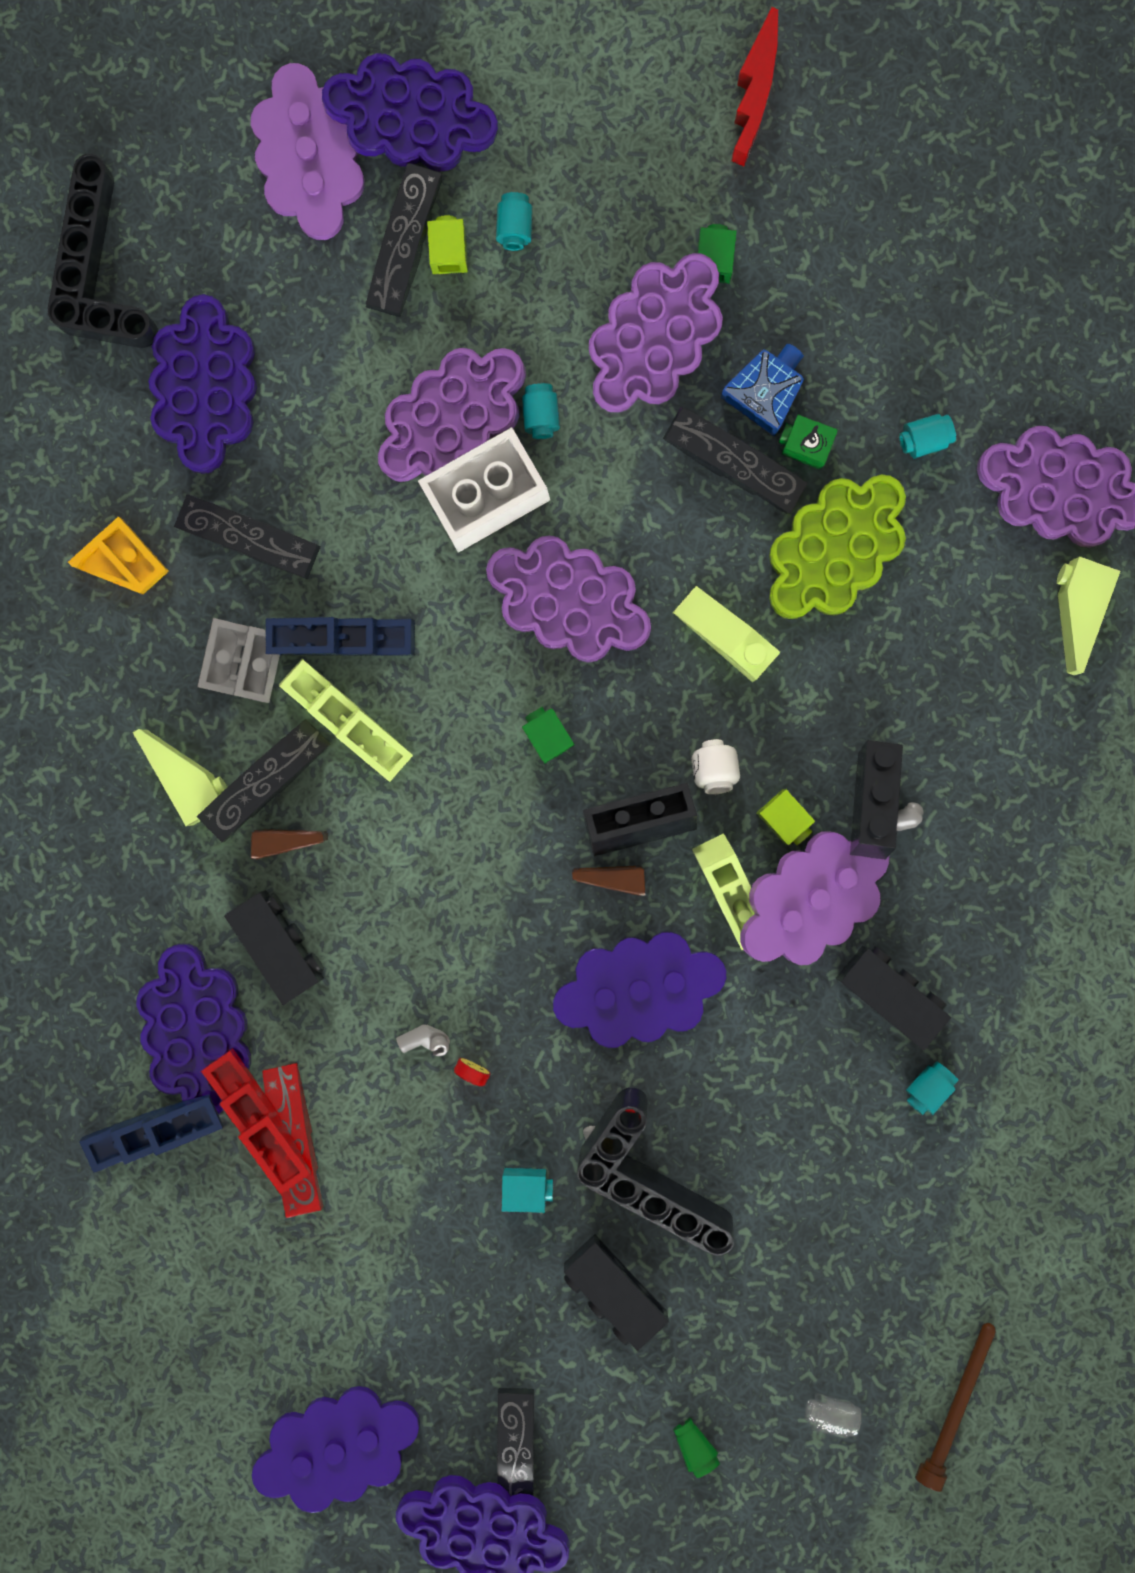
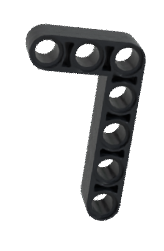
(87, 263)
(647, 1183)

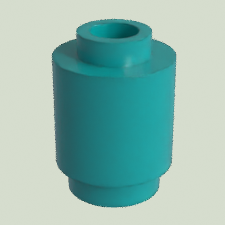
(514, 221)
(540, 411)
(927, 435)
(931, 1088)

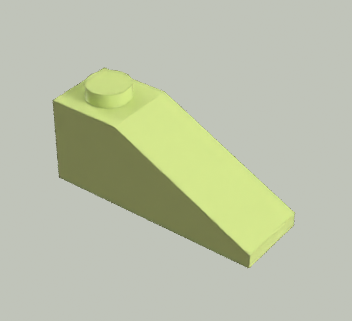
(1082, 606)
(727, 634)
(184, 780)
(726, 881)

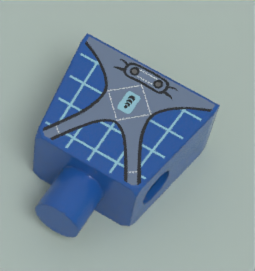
(766, 388)

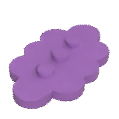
(305, 154)
(655, 332)
(451, 411)
(1061, 486)
(568, 599)
(811, 901)

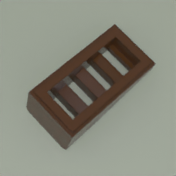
(272, 842)
(619, 878)

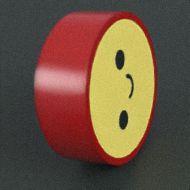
(471, 1072)

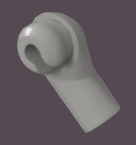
(909, 816)
(427, 1037)

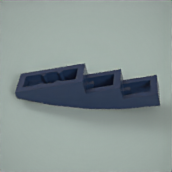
(340, 636)
(151, 1133)

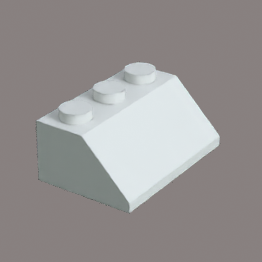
(485, 489)

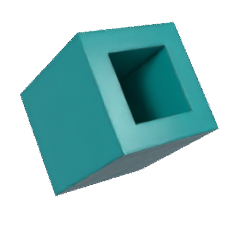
(525, 1190)

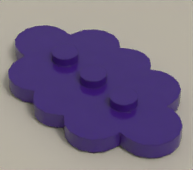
(409, 112)
(202, 384)
(639, 989)
(189, 1022)
(335, 1449)
(482, 1528)

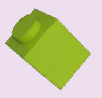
(447, 245)
(787, 818)

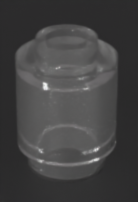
(833, 1416)

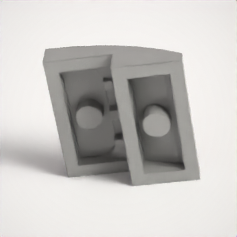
(256, 668)

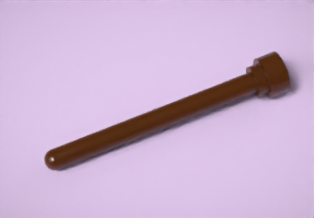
(933, 1470)

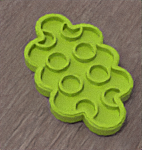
(837, 546)

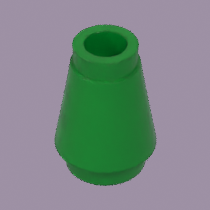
(696, 1449)

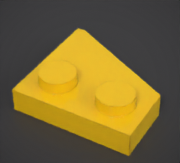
(120, 558)

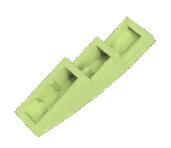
(345, 720)

